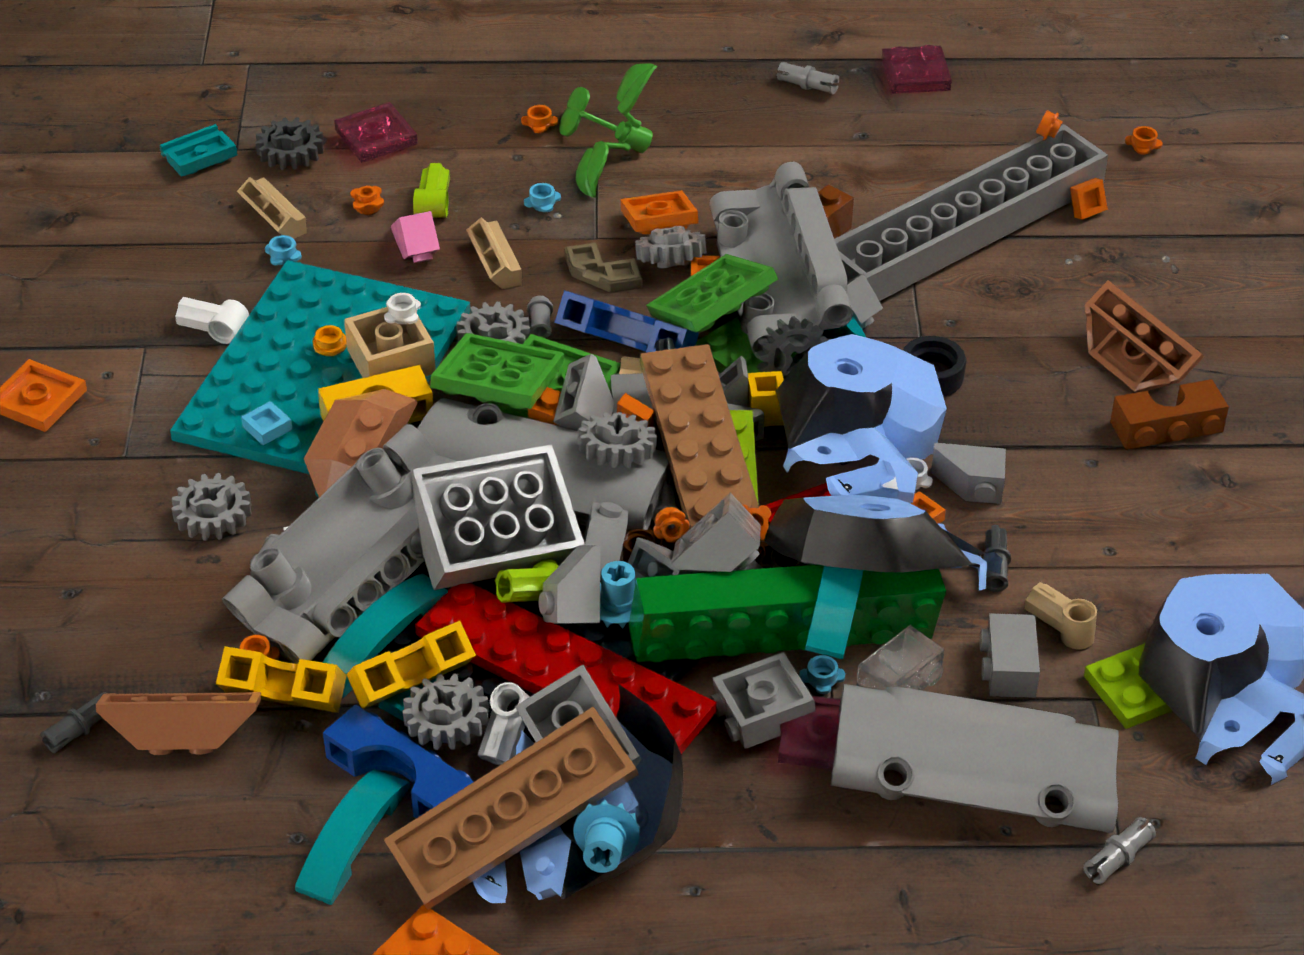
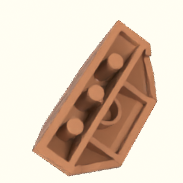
(1135, 342)
(352, 429)
(177, 719)

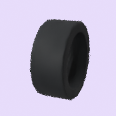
(944, 351)

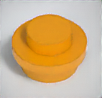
(329, 341)

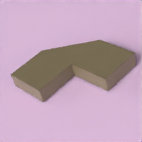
(587, 265)

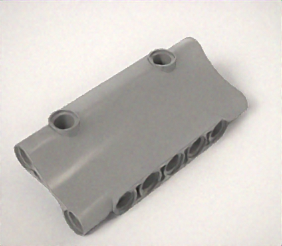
(788, 231)
(977, 755)

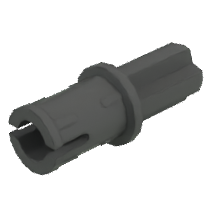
(997, 542)
(71, 726)

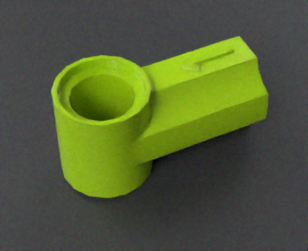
(433, 191)
(523, 584)

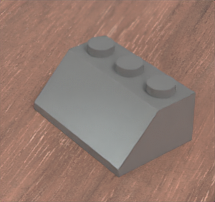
(719, 539)
(565, 701)

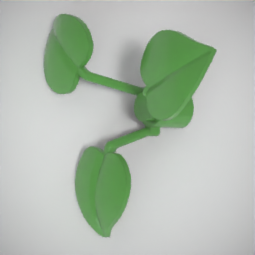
(629, 133)

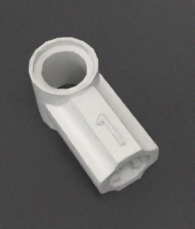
(219, 321)
(503, 727)

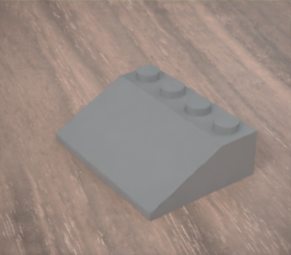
(493, 515)

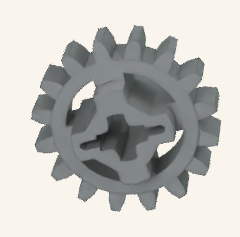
(670, 247)
(495, 323)
(616, 439)
(211, 506)
(442, 711)

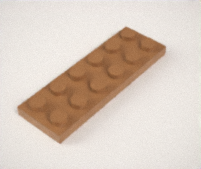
(696, 429)
(510, 807)

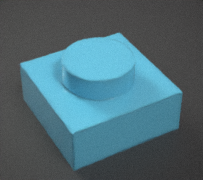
(266, 423)

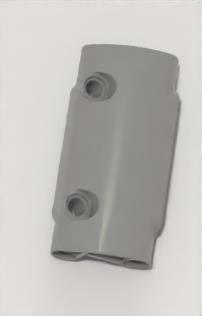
(460, 433)
(338, 552)

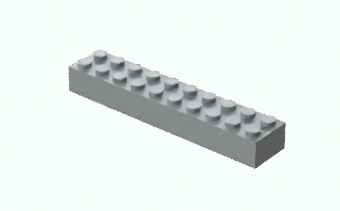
(969, 211)

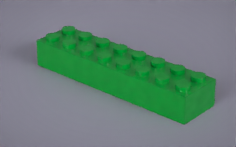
(770, 610)

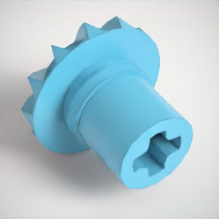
(616, 593)
(605, 835)

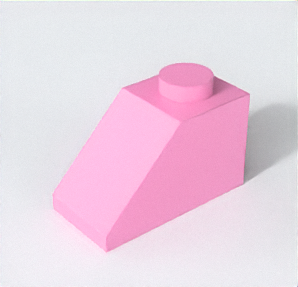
(416, 236)

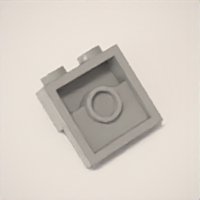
(760, 699)

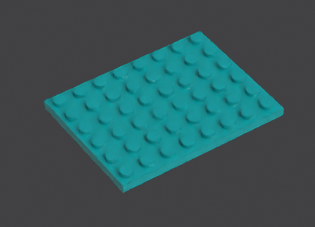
(277, 362)

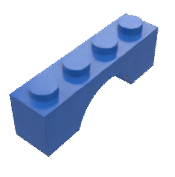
(619, 323)
(365, 743)

